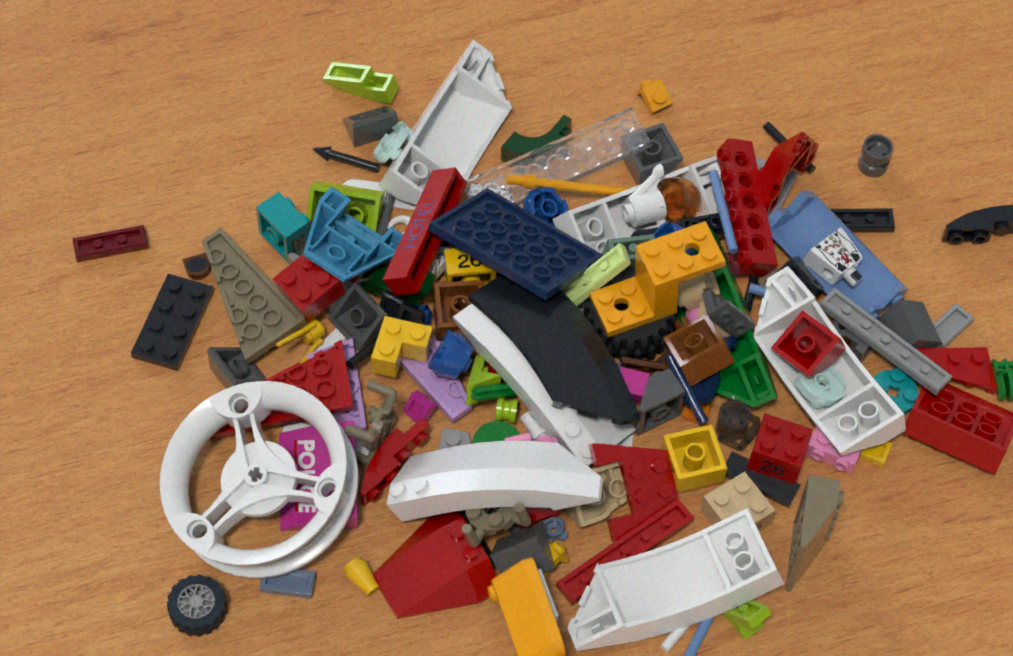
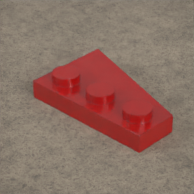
(965, 365)

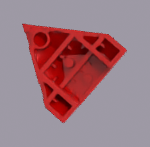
(793, 153)

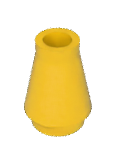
(360, 574)

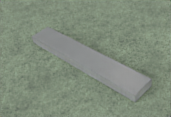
(885, 341)

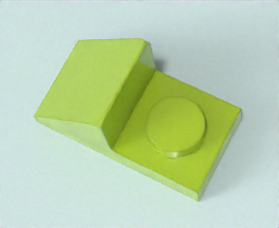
(479, 377)
(748, 618)

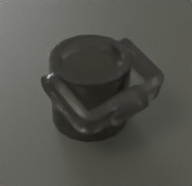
(733, 425)

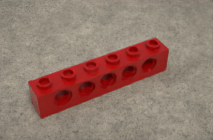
(747, 207)

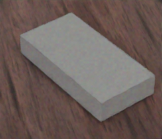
(952, 324)

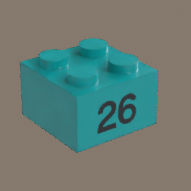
(283, 225)

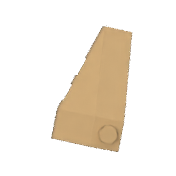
(612, 496)

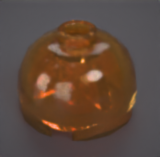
(681, 198)

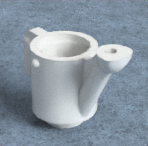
(646, 202)

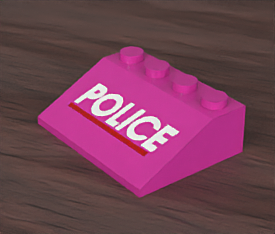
(311, 458)

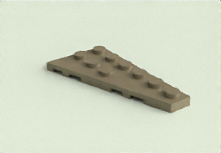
(252, 301)

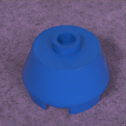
(545, 204)
(451, 356)

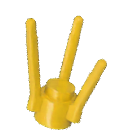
(309, 334)

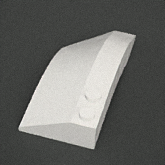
(452, 127)
(604, 218)
(492, 477)
(675, 585)

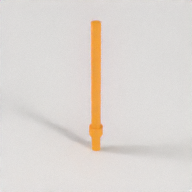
(530, 181)

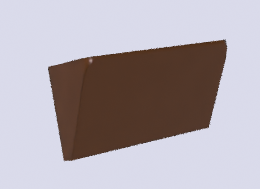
(643, 365)

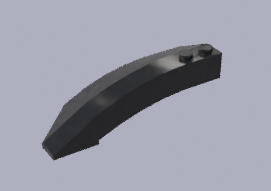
(560, 349)

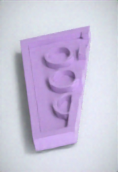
(443, 391)
(358, 413)

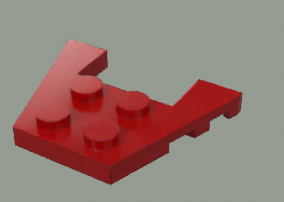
(646, 480)

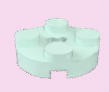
(390, 144)
(820, 395)

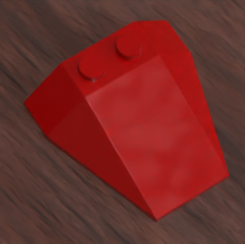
(435, 570)

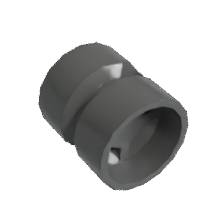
(875, 155)

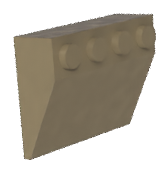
(812, 524)

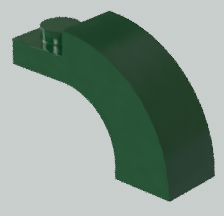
(519, 145)
(373, 284)

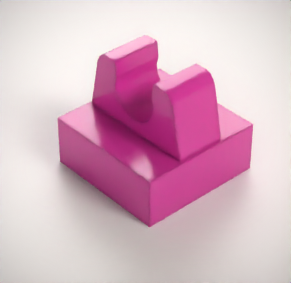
(419, 406)

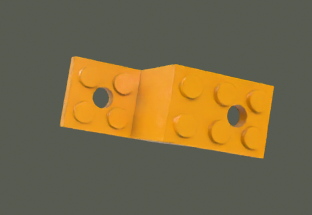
(658, 270)

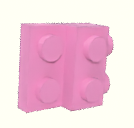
(822, 450)

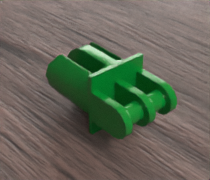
(1003, 378)

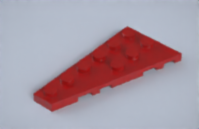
(321, 376)

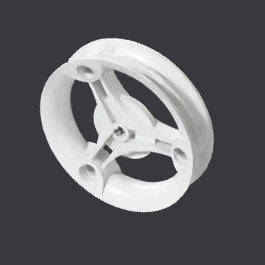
(267, 494)

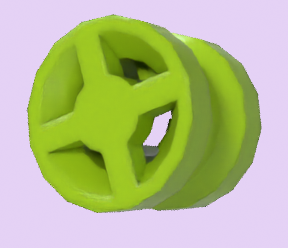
(506, 410)

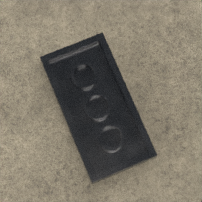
(172, 322)

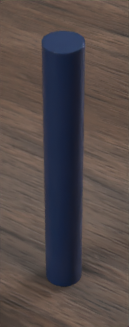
(689, 394)

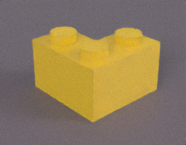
(399, 340)

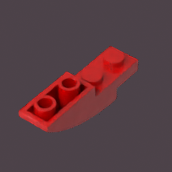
(387, 459)

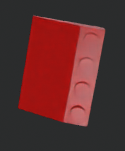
(961, 426)

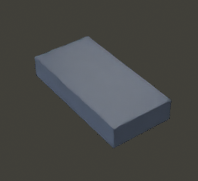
(295, 584)

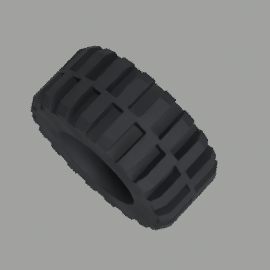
(636, 342)

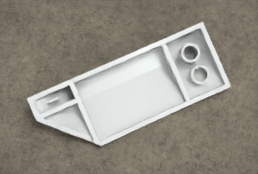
(865, 412)
(569, 427)

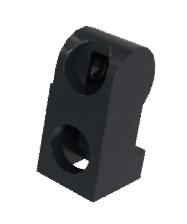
(798, 267)

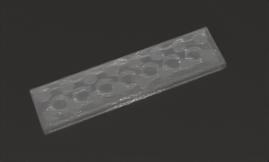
(568, 157)

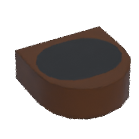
(197, 266)

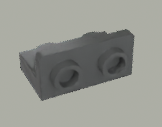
(726, 314)

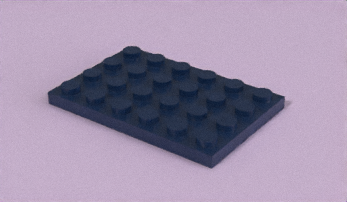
(515, 243)

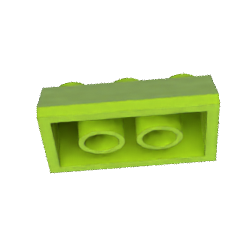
(364, 206)

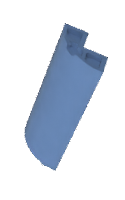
(811, 221)

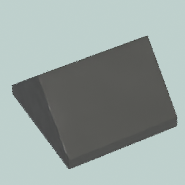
(370, 125)
(358, 317)
(911, 323)
(231, 368)
(522, 545)

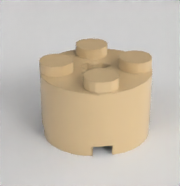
(691, 290)

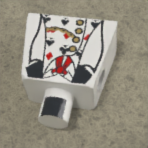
(835, 259)

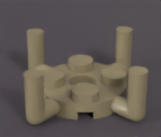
(381, 420)
(491, 523)

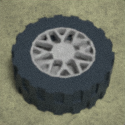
(197, 605)

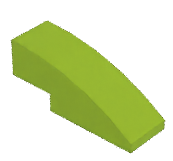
(362, 81)

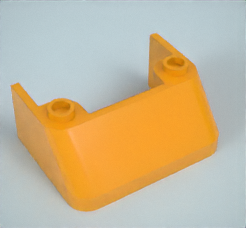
(527, 610)

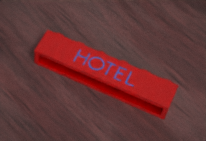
(418, 244)

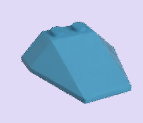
(343, 243)

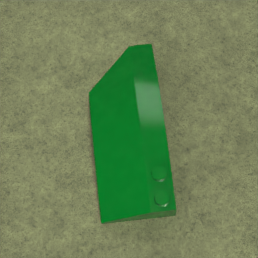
(749, 376)

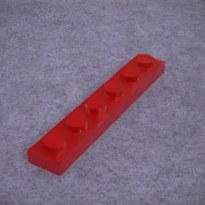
(637, 541)

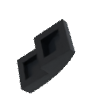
(400, 308)

